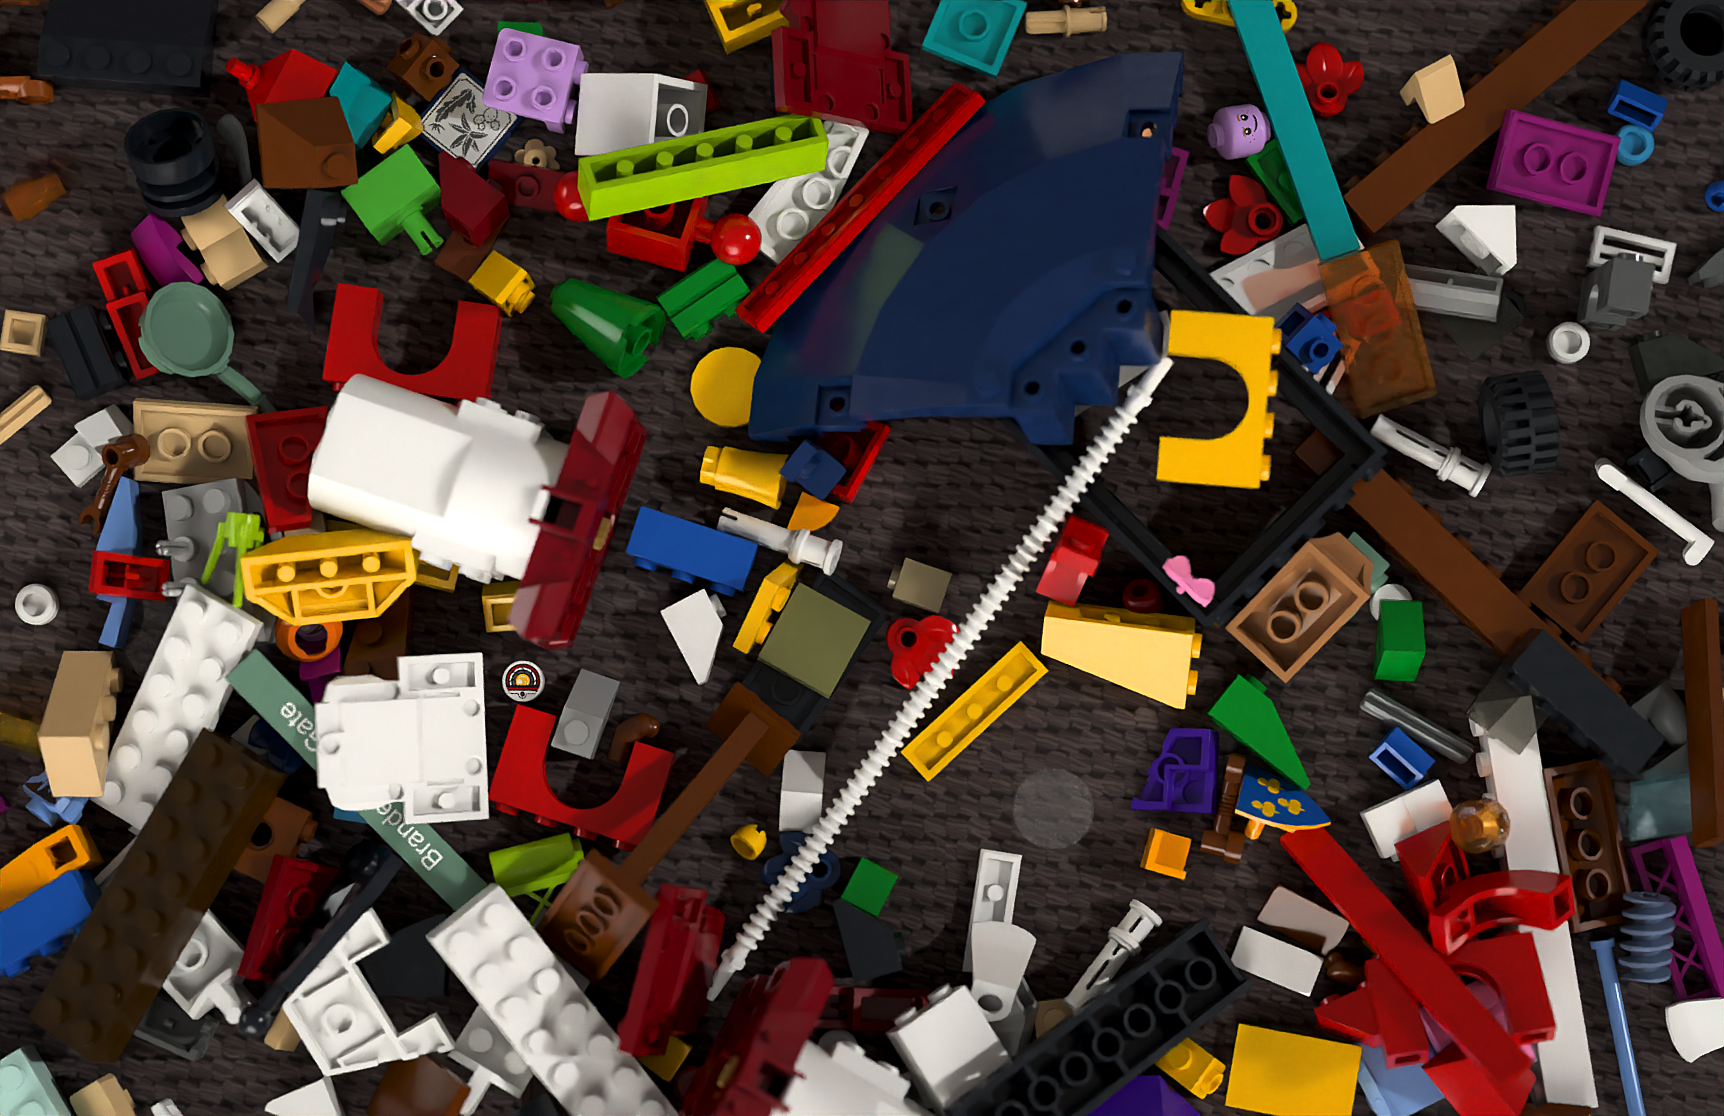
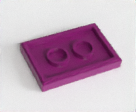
(1553, 163)

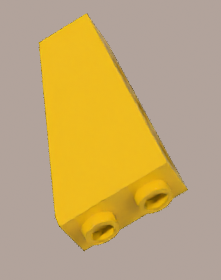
(1126, 648)

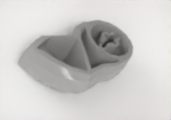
(1686, 429)

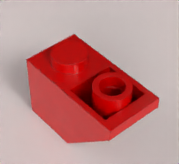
(1349, 1016)

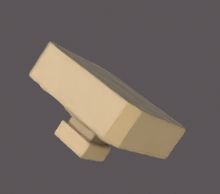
(103, 1098)

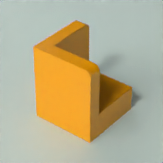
(1166, 853)

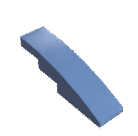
(121, 535)

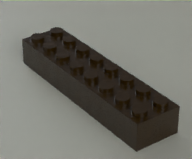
(158, 896)

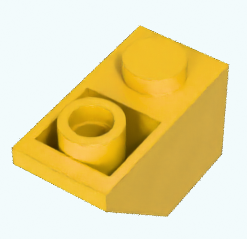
(504, 284)

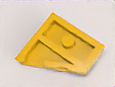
(768, 601)

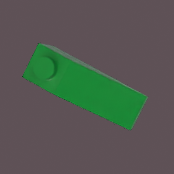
(1254, 722)

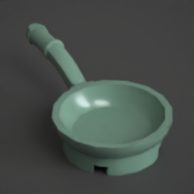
(193, 336)

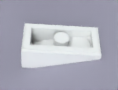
(1276, 961)

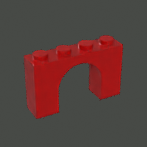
(463, 373)
(523, 784)
(1503, 963)

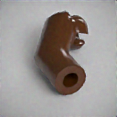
(631, 730)
(1344, 971)

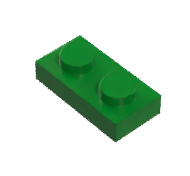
(1273, 177)

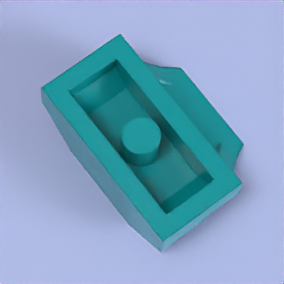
(362, 103)

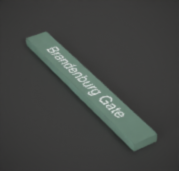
(416, 843)

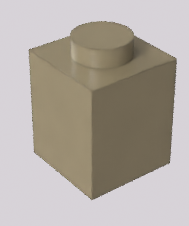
(919, 585)

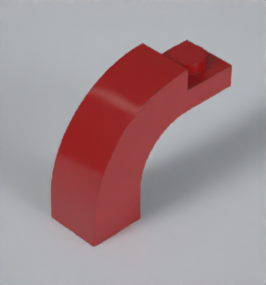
(1072, 560)
(1500, 899)

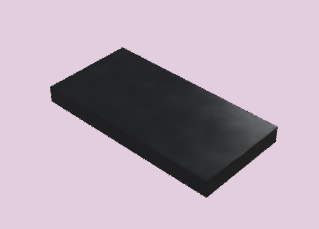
(789, 697)

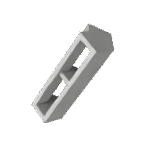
(1455, 292)

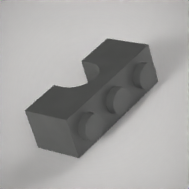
(1616, 292)

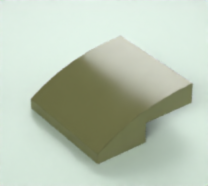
(813, 640)

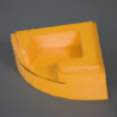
(812, 513)

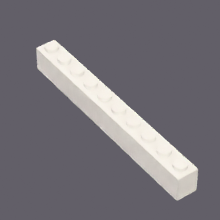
(1518, 784)

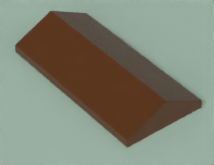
(1588, 842)

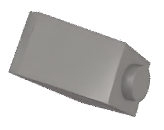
(585, 714)

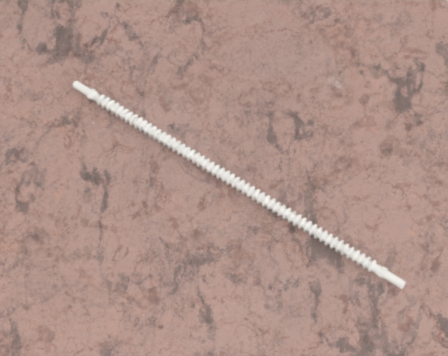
(1137, 399)

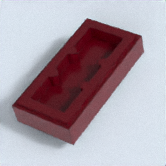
(526, 183)

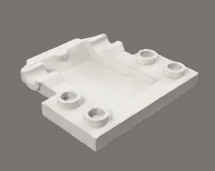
(407, 739)

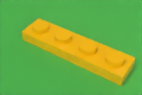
(974, 711)

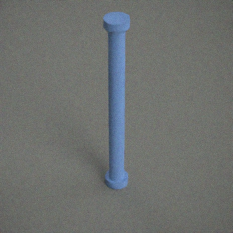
(1619, 1025)

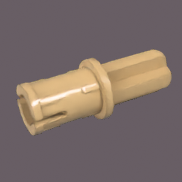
(1067, 21)

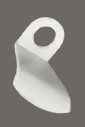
(998, 962)
(1696, 1026)

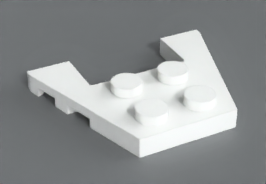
(343, 1017)

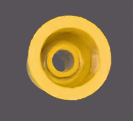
(745, 473)

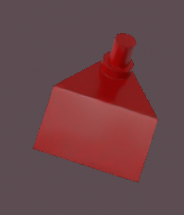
(283, 78)

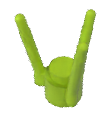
(242, 532)

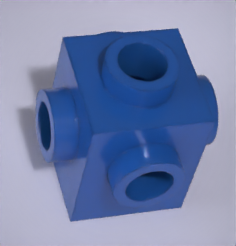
(1308, 337)

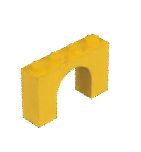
(1247, 347)

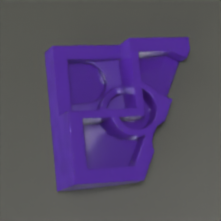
(1183, 774)

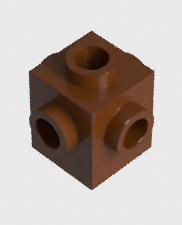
(423, 65)

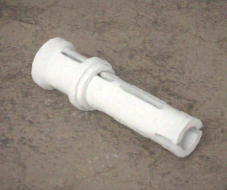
(1447, 462)
(797, 544)
(1119, 938)

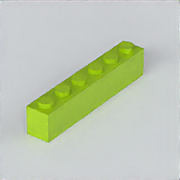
(701, 165)

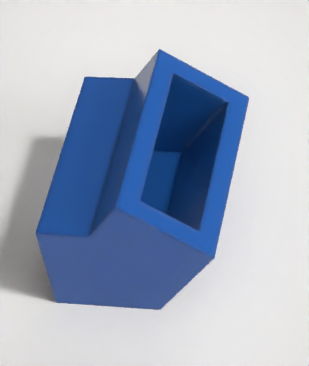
(1640, 98)
(1401, 758)

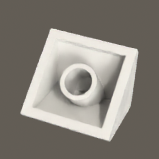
(1483, 235)

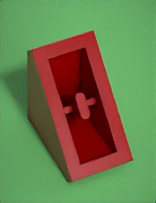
(128, 576)

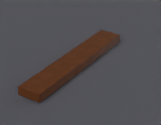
(1704, 720)

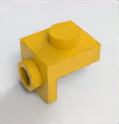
(1193, 1068)

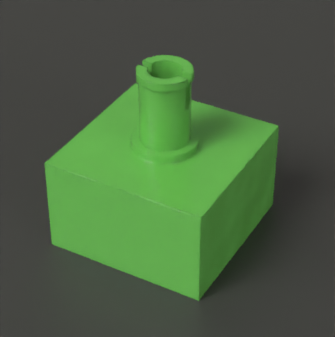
(396, 199)

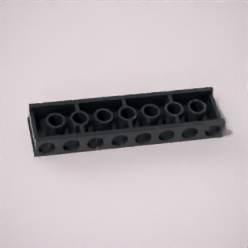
(1113, 1032)

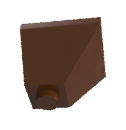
(305, 144)

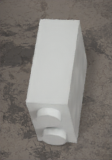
(947, 1045)

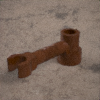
(125, 453)
(1221, 839)

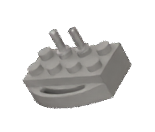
(192, 528)

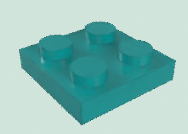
(974, 32)

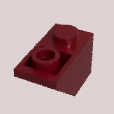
(468, 201)

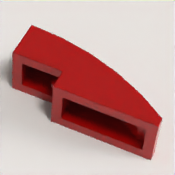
(127, 296)

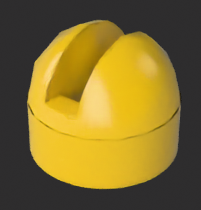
(749, 841)

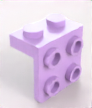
(535, 78)

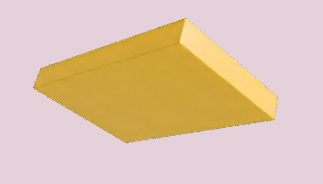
(1292, 1073)

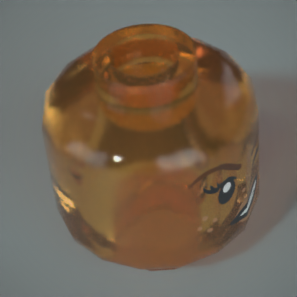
(1479, 825)

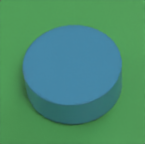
(1635, 145)

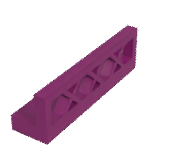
(1695, 910)

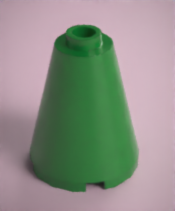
(609, 323)

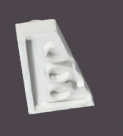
(801, 202)

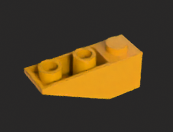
(47, 860)

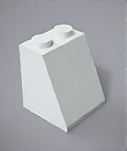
(636, 110)

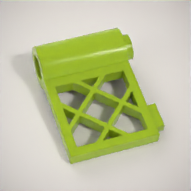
(537, 867)

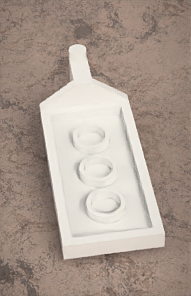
(206, 968)
(491, 1056)

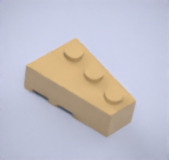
(80, 723)

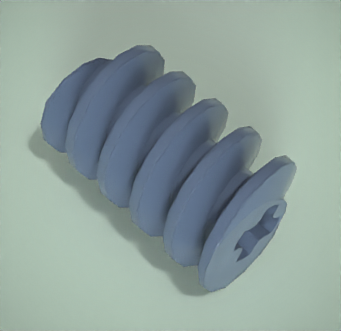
(1649, 937)

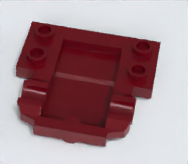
(841, 65)
(673, 971)

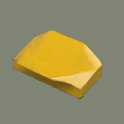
(397, 127)

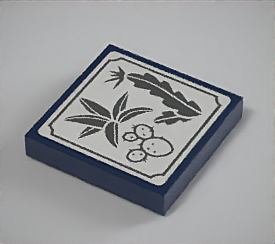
(464, 125)

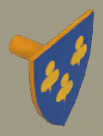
(1277, 803)

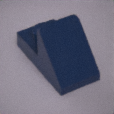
(813, 468)

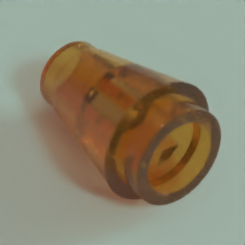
(33, 196)

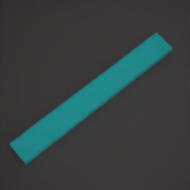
(1294, 128)

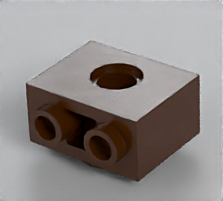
(290, 827)

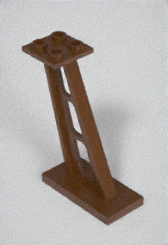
(604, 904)

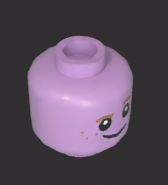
(1239, 131)

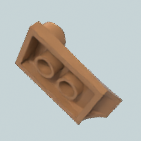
(1304, 604)

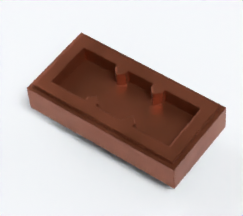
(462, 257)

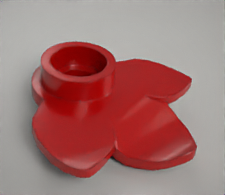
(1328, 73)
(1237, 216)
(916, 658)

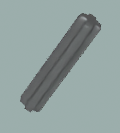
(1416, 726)

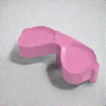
(1199, 589)

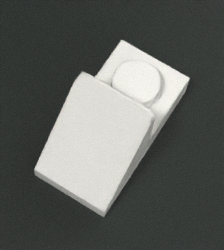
(81, 454)

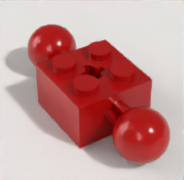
(667, 232)

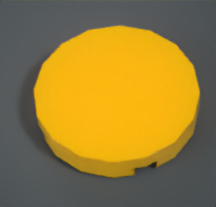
(725, 386)

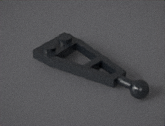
(364, 865)

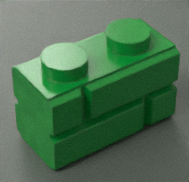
(703, 298)

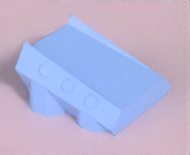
(1398, 1089)

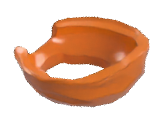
(286, 642)

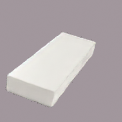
(993, 892)

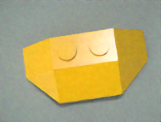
(329, 575)

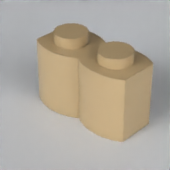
(225, 245)

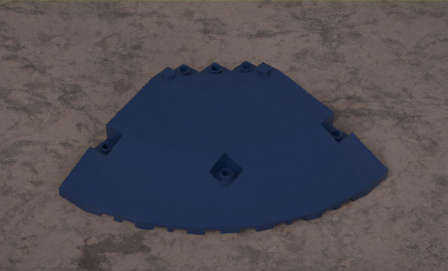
(1013, 292)

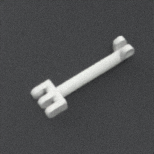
(1698, 544)

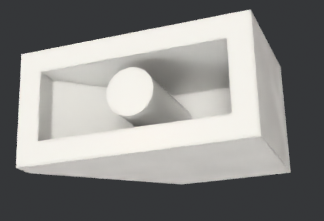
(697, 630)

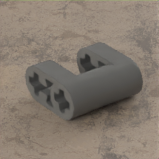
(1669, 717)

